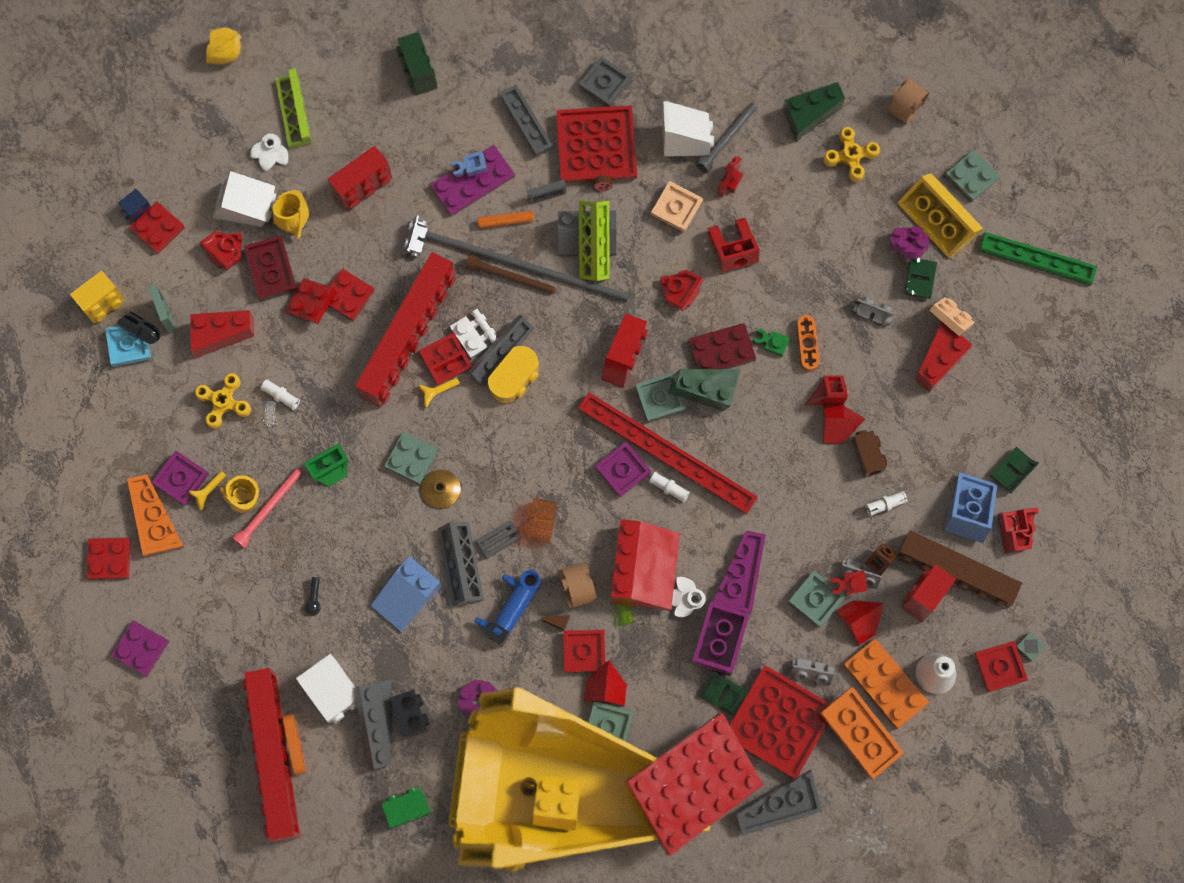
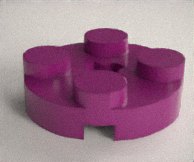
(902, 236)
(469, 694)

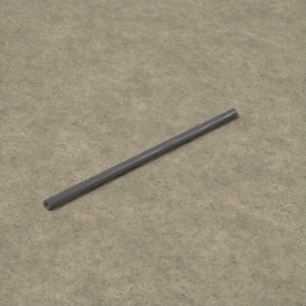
(527, 266)

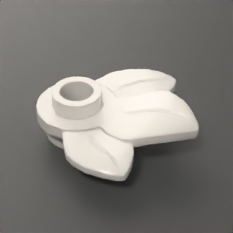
(269, 154)
(683, 595)

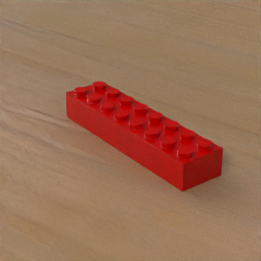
(405, 330)
(272, 756)

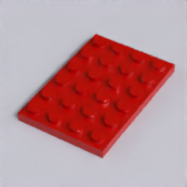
(694, 783)

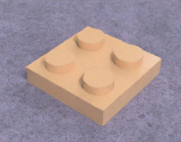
(677, 206)
(953, 317)

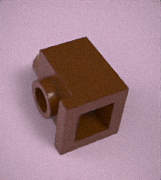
(885, 555)

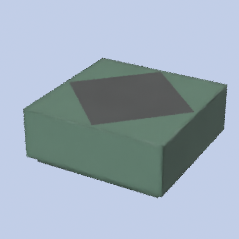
(1030, 646)

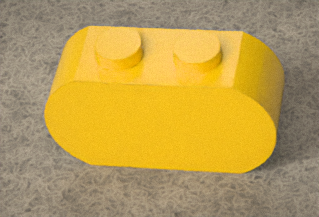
(514, 374)

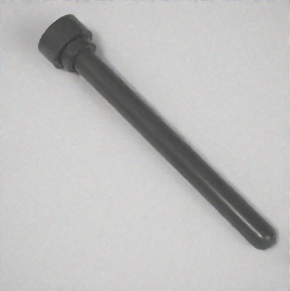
(705, 163)

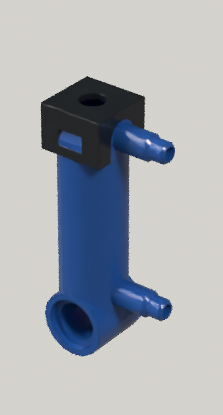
(501, 627)

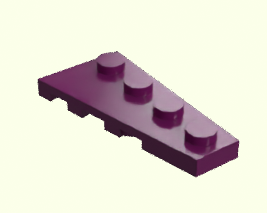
(741, 578)

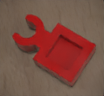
(853, 582)

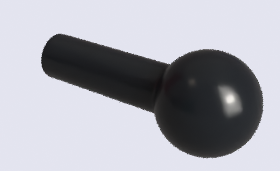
(312, 606)

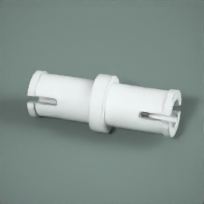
(280, 394)
(669, 487)
(886, 503)

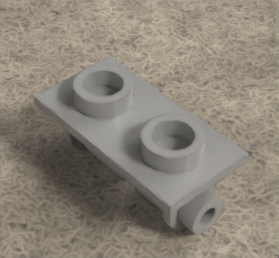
(415, 229)
(881, 312)
(872, 578)
(802, 671)

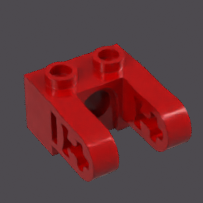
(736, 253)

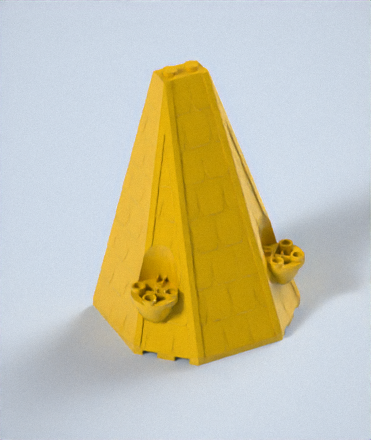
(528, 737)

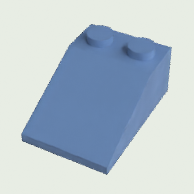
(971, 508)
(406, 594)

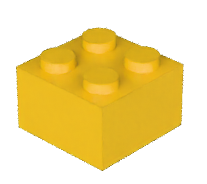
(98, 297)
(556, 803)

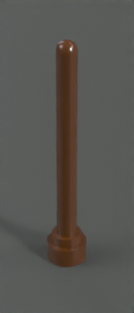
(474, 263)

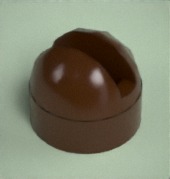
(526, 789)

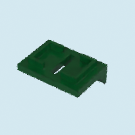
(920, 287)
(1021, 463)
(732, 699)

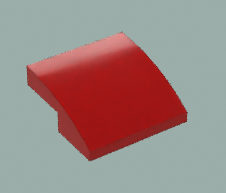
(445, 358)

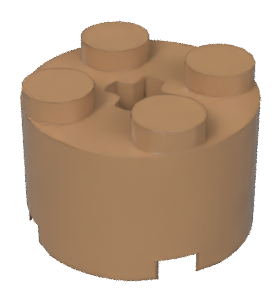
(907, 100)
(577, 585)

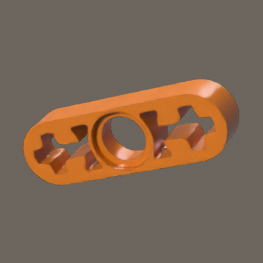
(814, 356)
(294, 744)

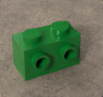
(406, 807)

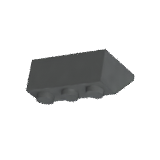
(569, 233)

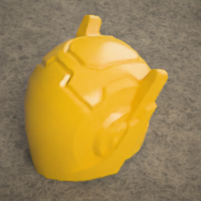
(223, 46)
(290, 212)
(241, 493)

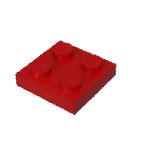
(157, 227)
(350, 294)
(310, 301)
(108, 558)
(584, 650)
(1001, 666)

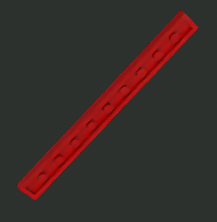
(668, 453)

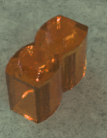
(541, 520)

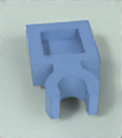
(472, 164)

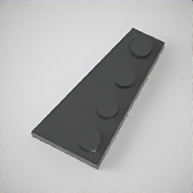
(375, 720)
(786, 803)

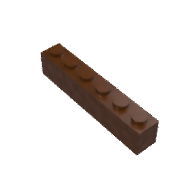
(968, 572)

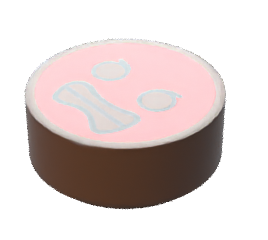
(602, 183)

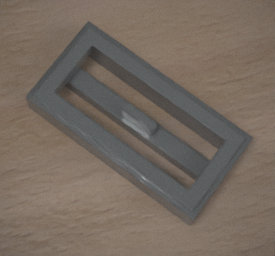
(546, 192)
(497, 531)

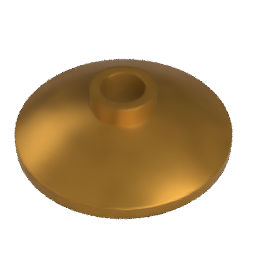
(445, 497)

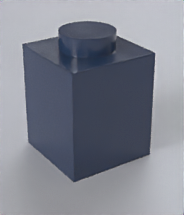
(133, 205)

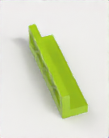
(298, 106)
(598, 240)

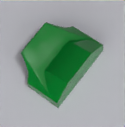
(328, 466)

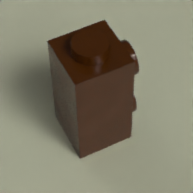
(868, 453)

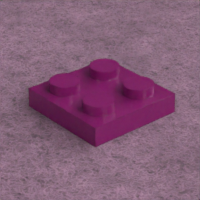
(623, 469)
(180, 477)
(140, 648)

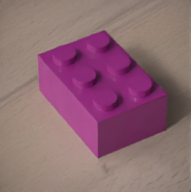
(720, 639)

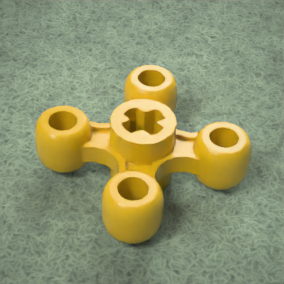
(857, 151)
(216, 397)

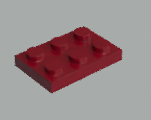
(270, 267)
(722, 348)

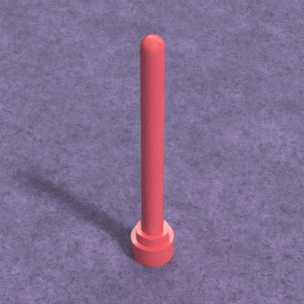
(243, 536)

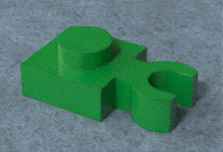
(775, 342)

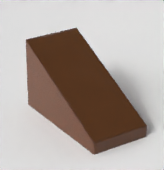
(557, 621)

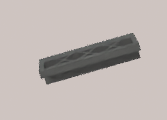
(456, 563)

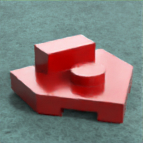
(732, 177)
(223, 249)
(681, 288)

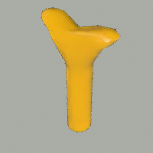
(430, 393)
(201, 495)

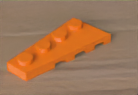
(152, 522)

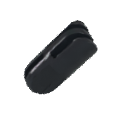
(139, 328)

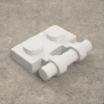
(468, 336)

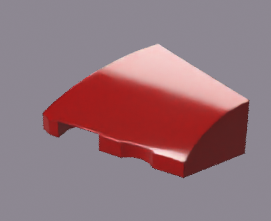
(1017, 529)

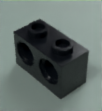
(405, 715)

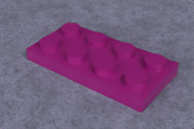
(462, 191)

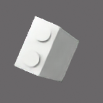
(686, 131)
(244, 200)
(329, 689)

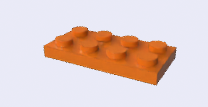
(886, 683)
(861, 733)

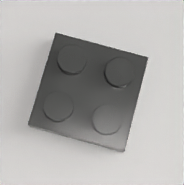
(605, 81)

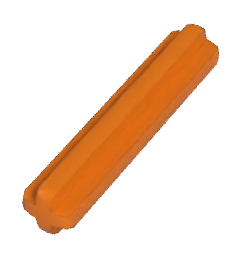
(505, 219)

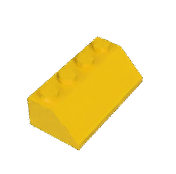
(939, 215)

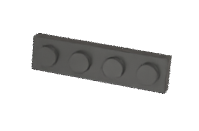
(526, 120)
(510, 338)

